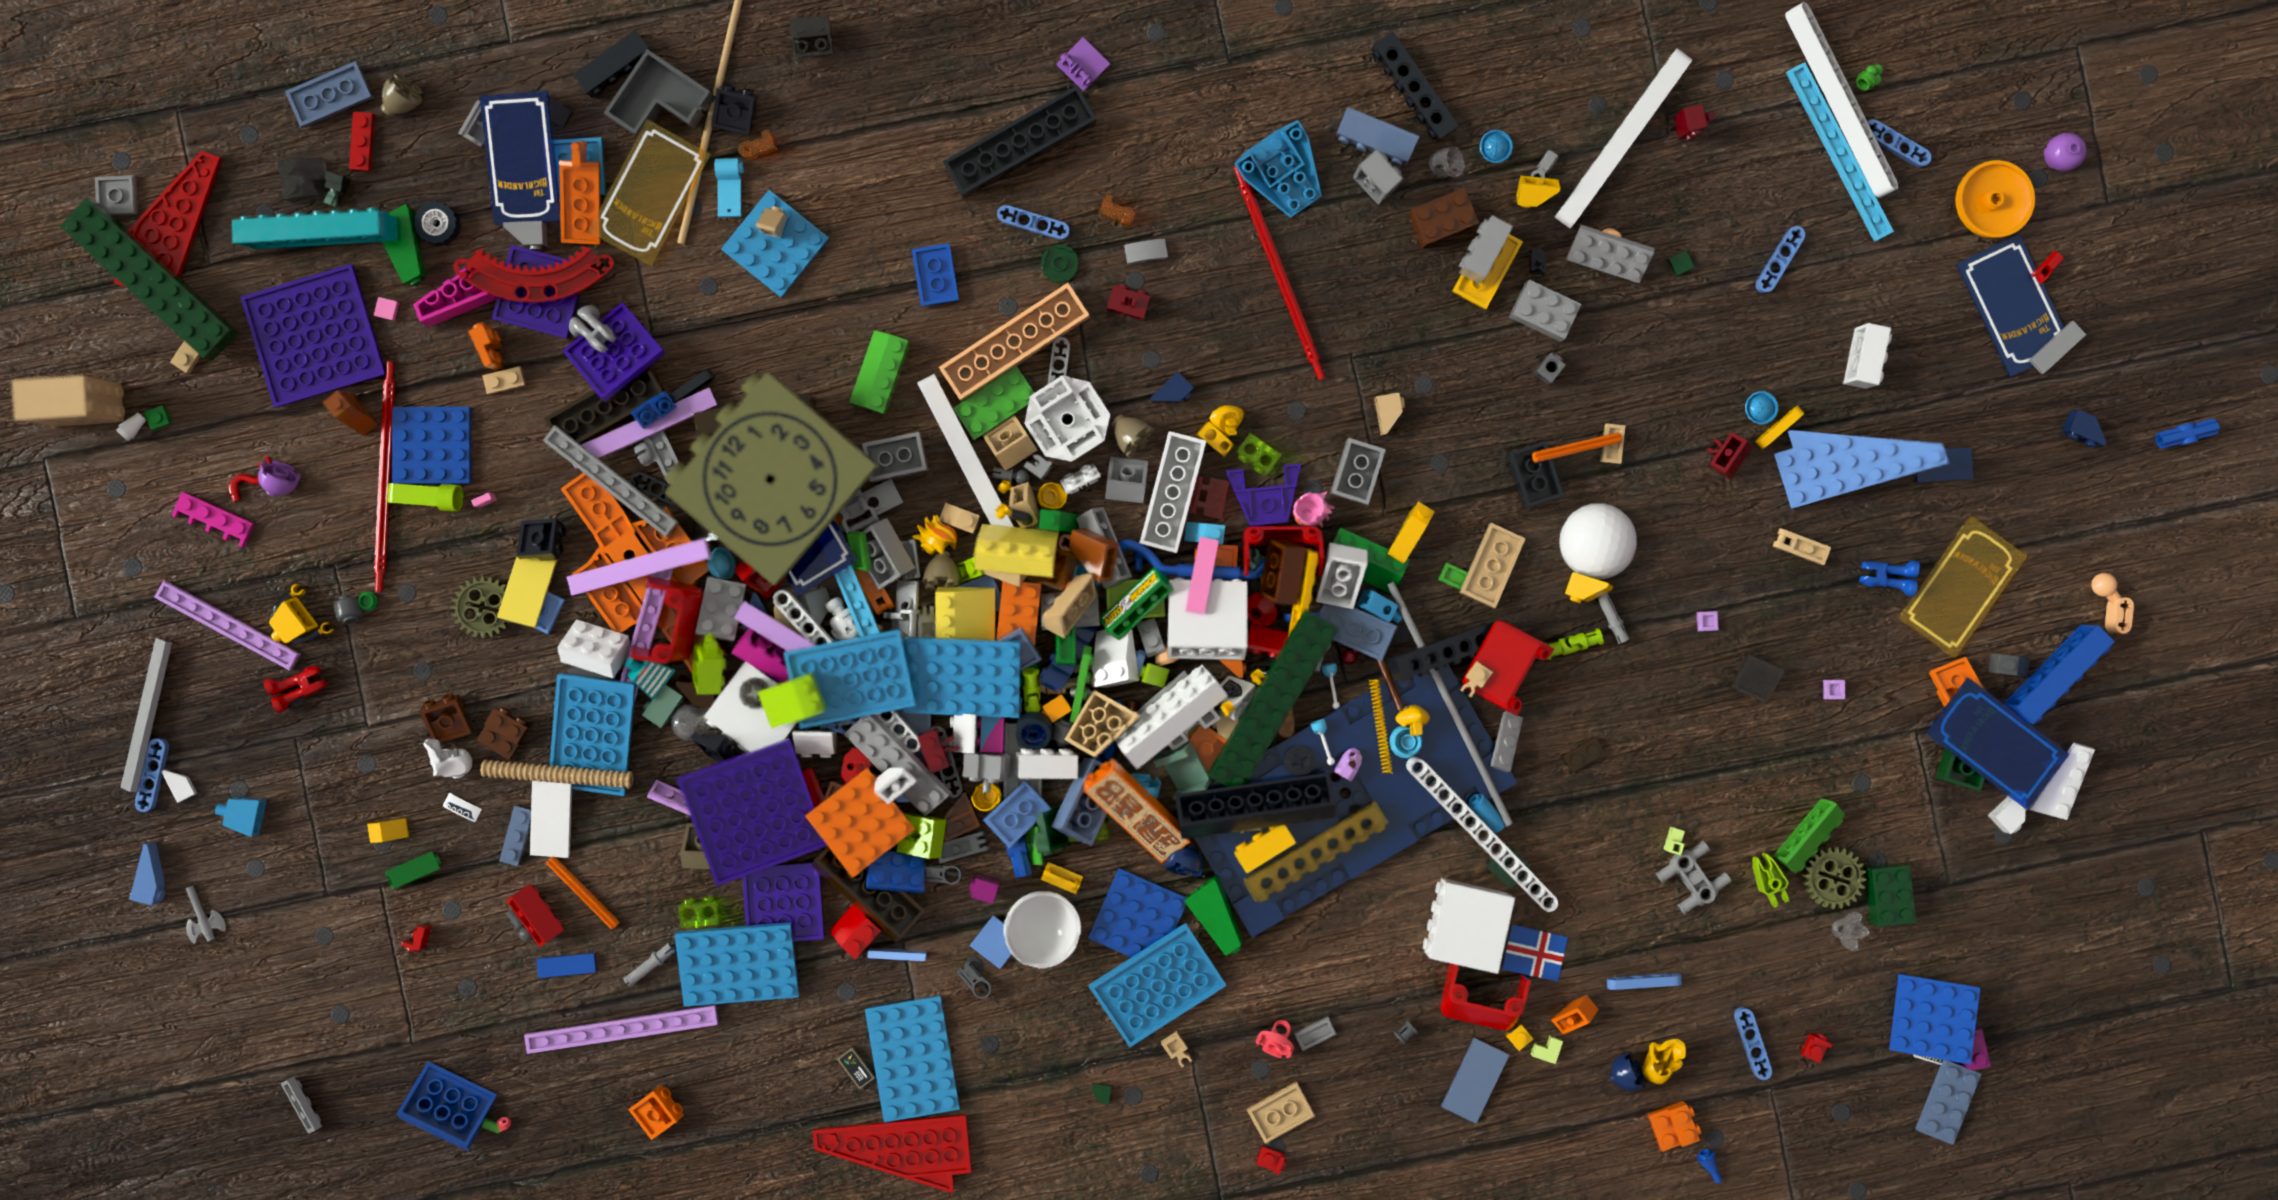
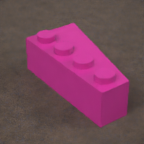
(450, 300)
(762, 654)

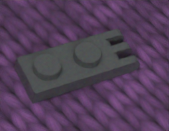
(963, 846)

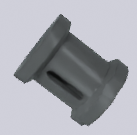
(1405, 1032)

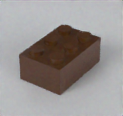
(1443, 217)
(1282, 571)

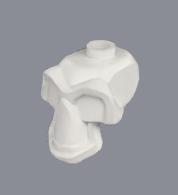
(448, 762)

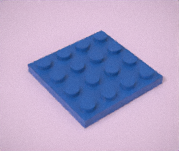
(431, 445)
(1136, 914)
(1934, 1018)

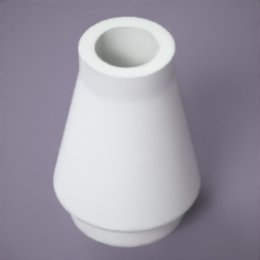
(131, 426)

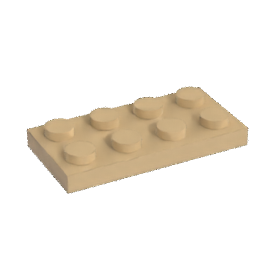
(1492, 565)

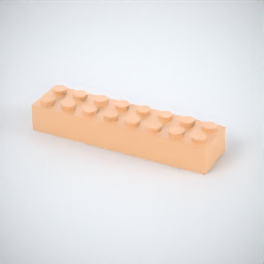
(1014, 342)

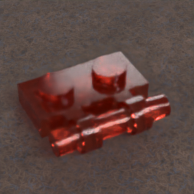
(1215, 497)

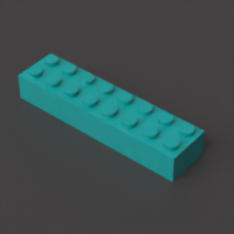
(314, 229)

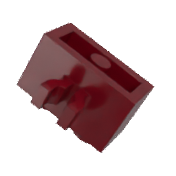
(1692, 121)
(1128, 302)
(1729, 455)
(934, 749)

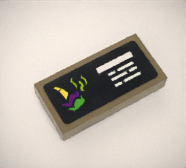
(856, 1067)

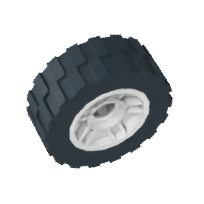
(427, 218)

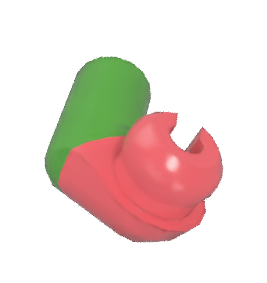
(498, 1126)

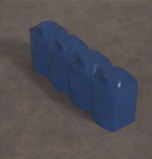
(1055, 675)

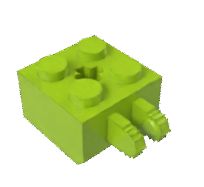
(708, 666)
(927, 837)

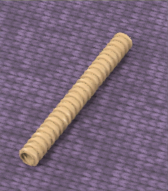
(556, 774)

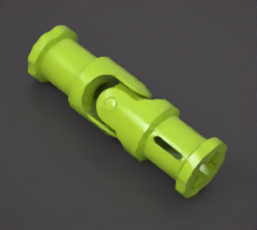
(1575, 643)
(1031, 690)

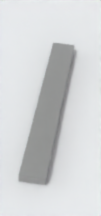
(610, 481)
(146, 715)

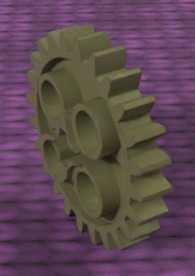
(479, 624)
(1828, 893)

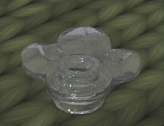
(1852, 930)

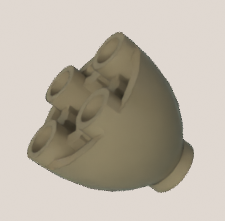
(399, 95)
(1131, 433)
(941, 572)

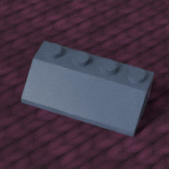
(1377, 135)
(1079, 814)

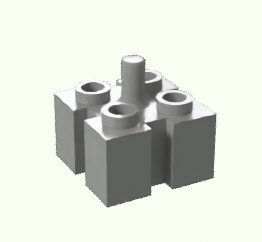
(987, 767)

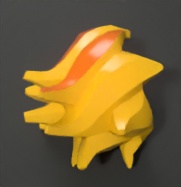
(936, 536)

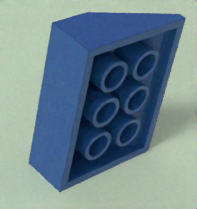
(447, 1106)

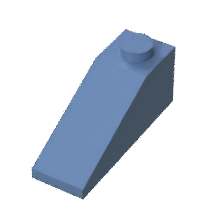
(149, 878)

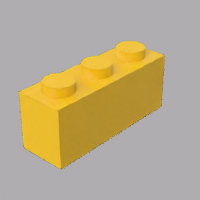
(1263, 847)

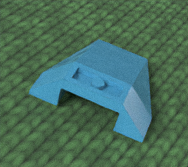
(1282, 169)

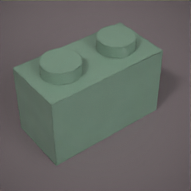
(663, 706)

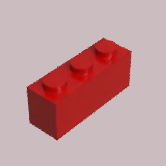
(535, 915)

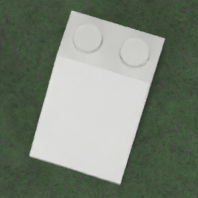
(1114, 660)

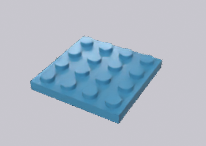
(774, 259)

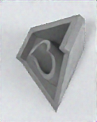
(814, 603)

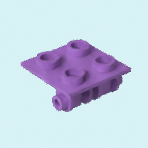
(1082, 63)

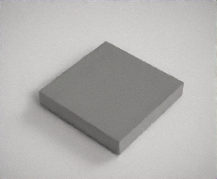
(117, 194)

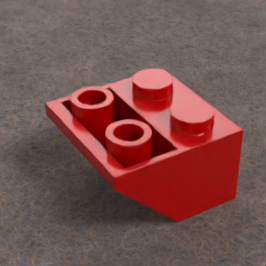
(1265, 640)

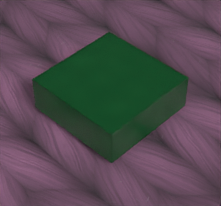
(1680, 263)

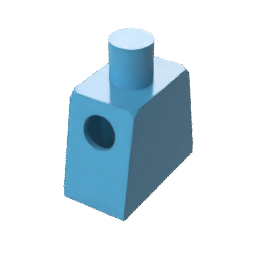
(1374, 604)
(243, 814)

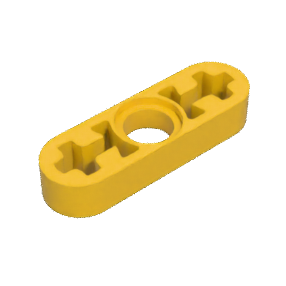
(1779, 427)

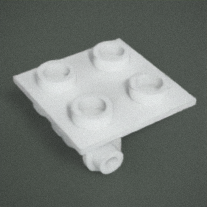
(1086, 474)

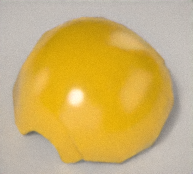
(1051, 496)
(986, 801)

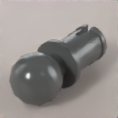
(1020, 476)
(523, 933)

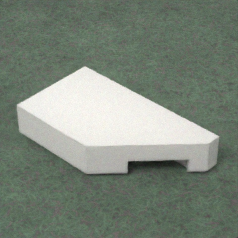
(179, 785)

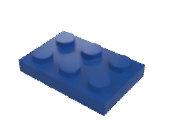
(935, 275)
(896, 873)

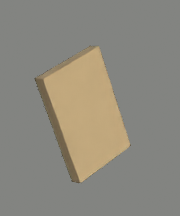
(1280, 1112)

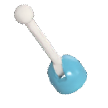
(1330, 670)
(1319, 727)

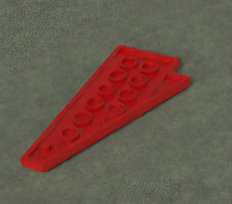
(175, 215)
(913, 1149)

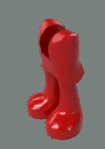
(282, 701)

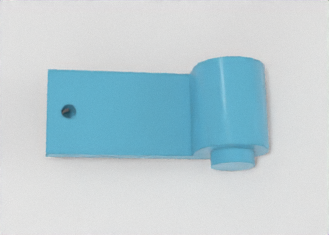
(728, 173)

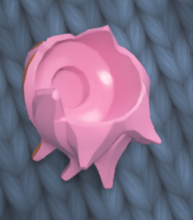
(1312, 509)

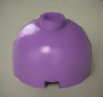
(2065, 152)
(278, 478)

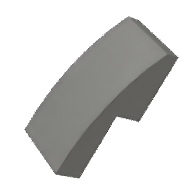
(1145, 251)

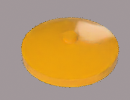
(1995, 199)

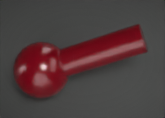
(1349, 656)

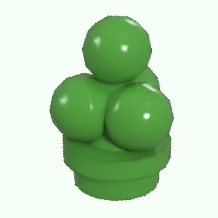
(1870, 77)

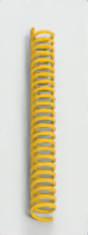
(1383, 737)

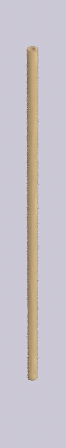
(708, 129)

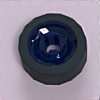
(1039, 724)

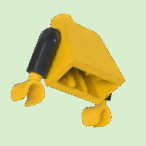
(293, 621)

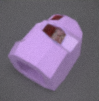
(1349, 764)

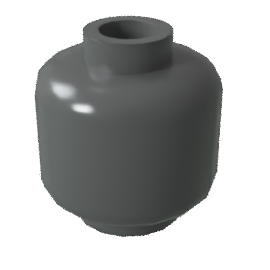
(347, 610)
(1060, 730)

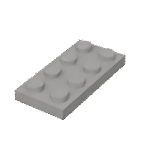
(1610, 254)

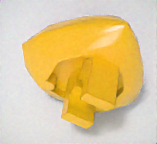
(1227, 419)
(1414, 717)

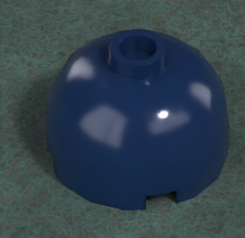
(1185, 861)
(1627, 1073)

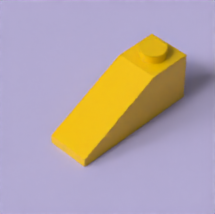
(1410, 532)

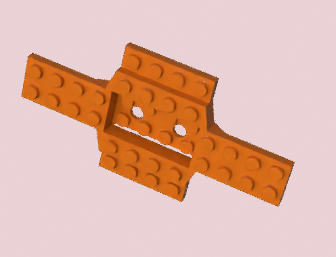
(615, 534)

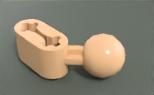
(2119, 609)

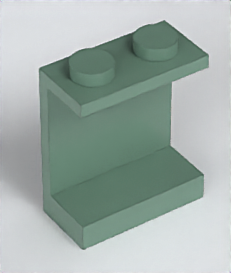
(1184, 768)

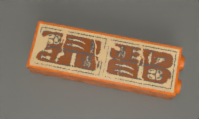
(1135, 810)

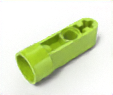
(445, 497)

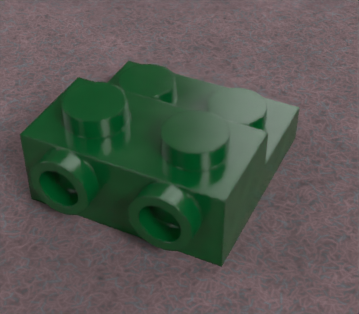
(1049, 839)

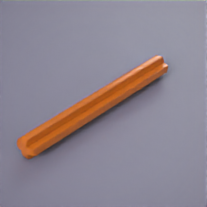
(1576, 447)
(583, 893)

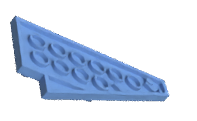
(1838, 463)

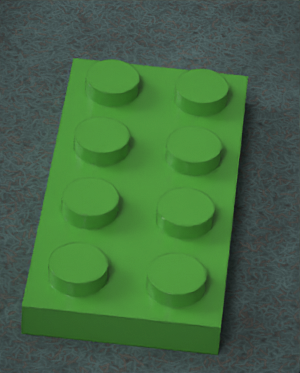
(994, 403)

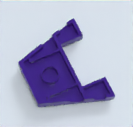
(1265, 504)

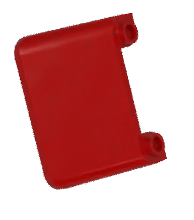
(1509, 656)

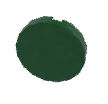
(1059, 263)

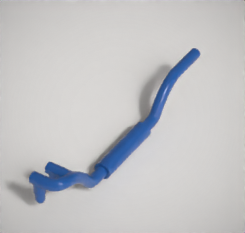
(1185, 571)

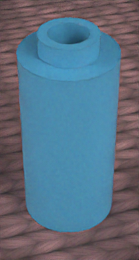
(1486, 812)

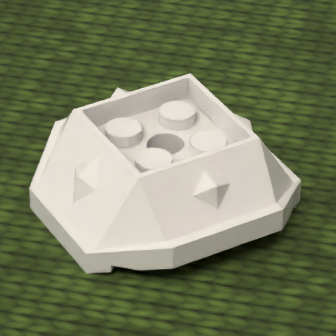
(1064, 398)

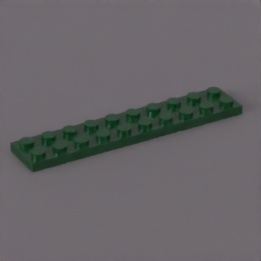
(1273, 700)

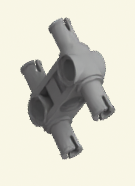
(1693, 877)

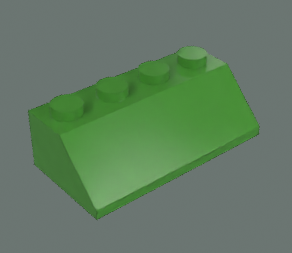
(880, 372)
(1809, 835)

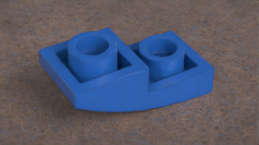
(653, 409)

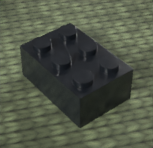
(1534, 480)

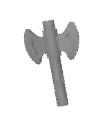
(204, 924)

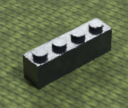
(612, 64)

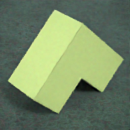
(1673, 841)
(1549, 1052)

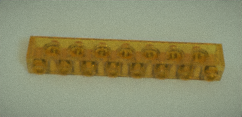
(1304, 851)

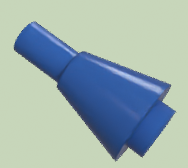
(1708, 1160)

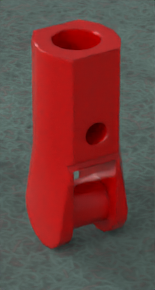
(2048, 266)

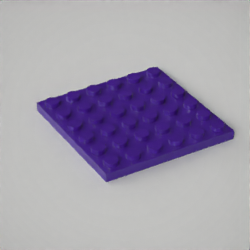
(313, 335)
(751, 811)

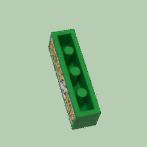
(1136, 603)

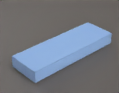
(897, 954)

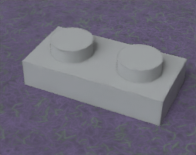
(1151, 637)

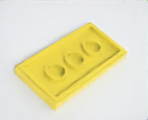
(526, 591)

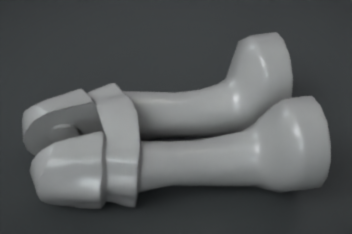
(601, 332)

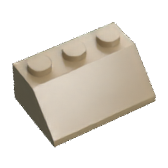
(1070, 605)

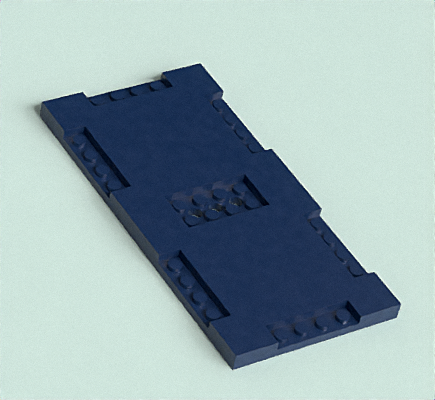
(1402, 799)

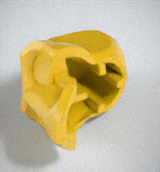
(1663, 1060)

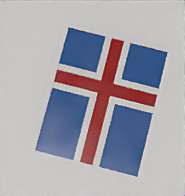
(1535, 953)

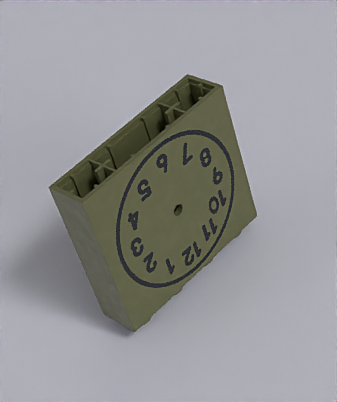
(769, 477)

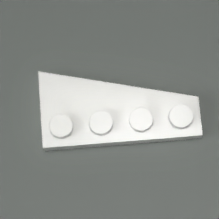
(2063, 788)

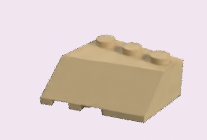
(1099, 724)

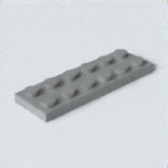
(888, 751)

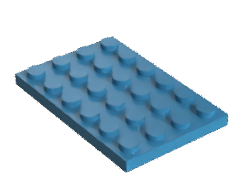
(855, 676)
(964, 676)
(592, 726)
(737, 964)
(1157, 985)
(912, 1058)

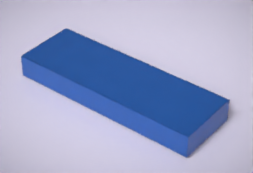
(566, 965)

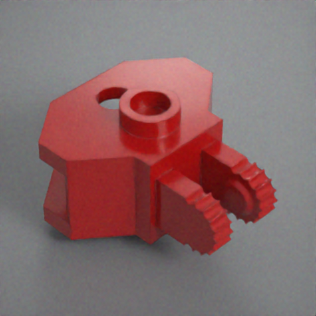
(858, 762)

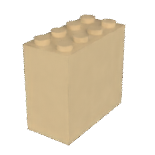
(67, 401)

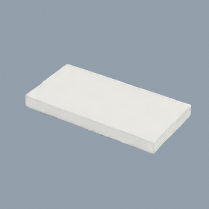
(551, 819)

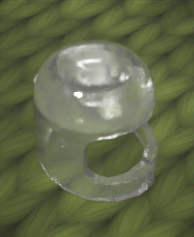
(1441, 156)

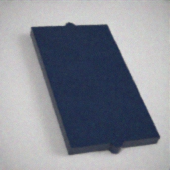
(1959, 467)

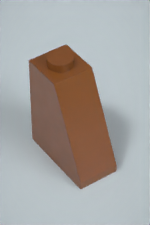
(351, 412)
(1094, 552)

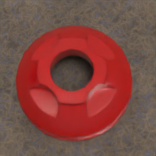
(1265, 607)

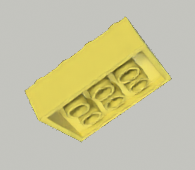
(1016, 550)
(965, 612)

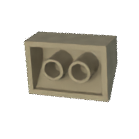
(691, 850)

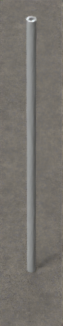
(1452, 708)

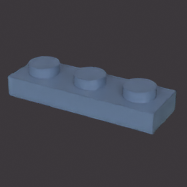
(516, 836)

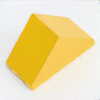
(388, 830)

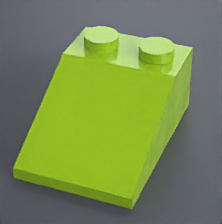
(792, 700)

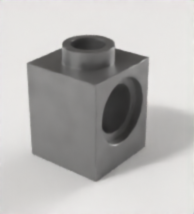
(1546, 376)

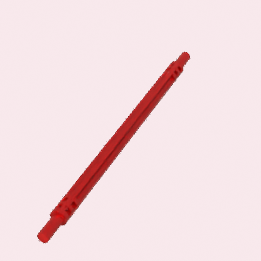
(1280, 275)
(384, 477)

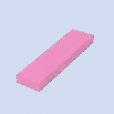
(1202, 575)

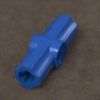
(2187, 433)
(1019, 858)

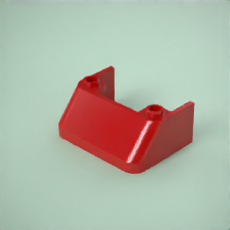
(1300, 534)
(688, 601)
(1455, 1004)

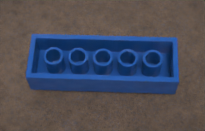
(2059, 672)

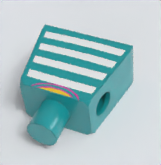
(649, 675)

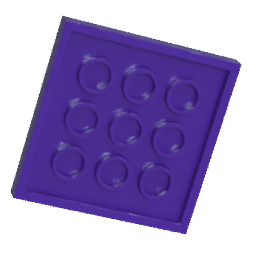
(545, 317)
(623, 361)
(786, 895)

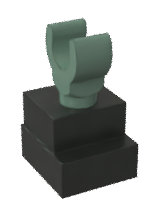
(336, 184)

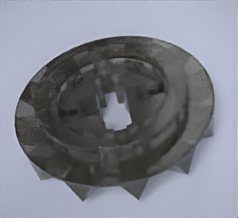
(746, 688)

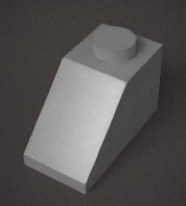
(530, 233)

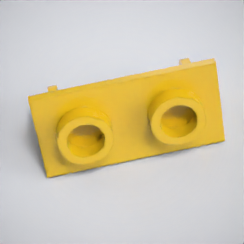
(1062, 878)

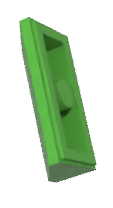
(1034, 857)

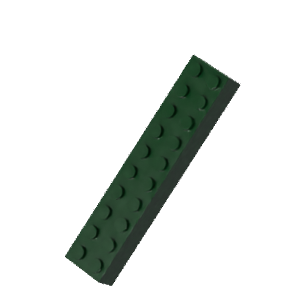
(149, 279)

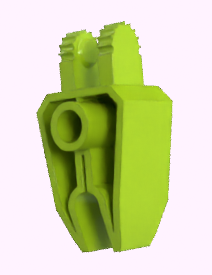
(1770, 879)

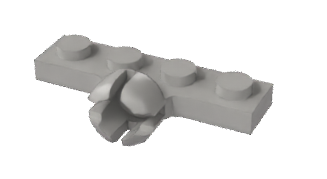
(659, 450)

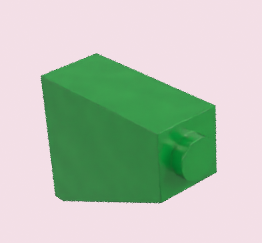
(1058, 521)
(413, 870)

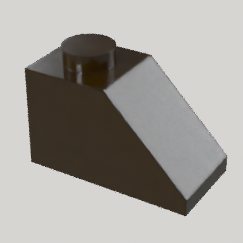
(686, 685)

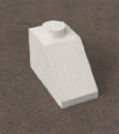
(893, 783)
(2008, 816)

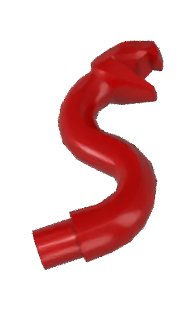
(234, 483)

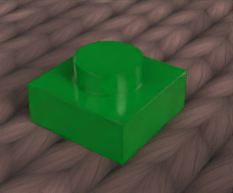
(158, 418)

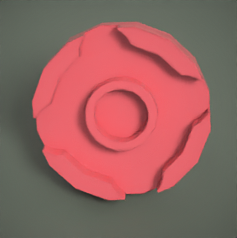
(1276, 1043)

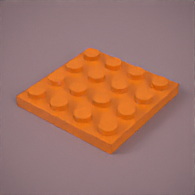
(859, 823)

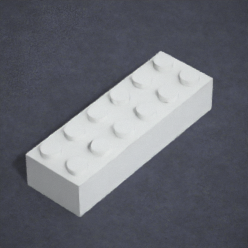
(1172, 492)
(1170, 716)

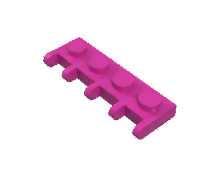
(213, 517)

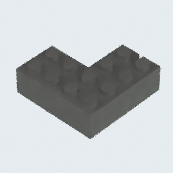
(655, 87)

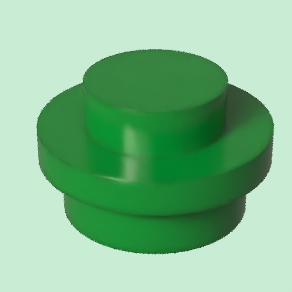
(368, 601)

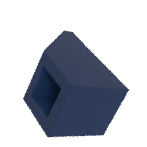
(2084, 427)

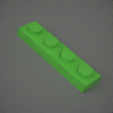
(1084, 677)

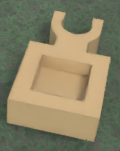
(1478, 676)
(1175, 1047)

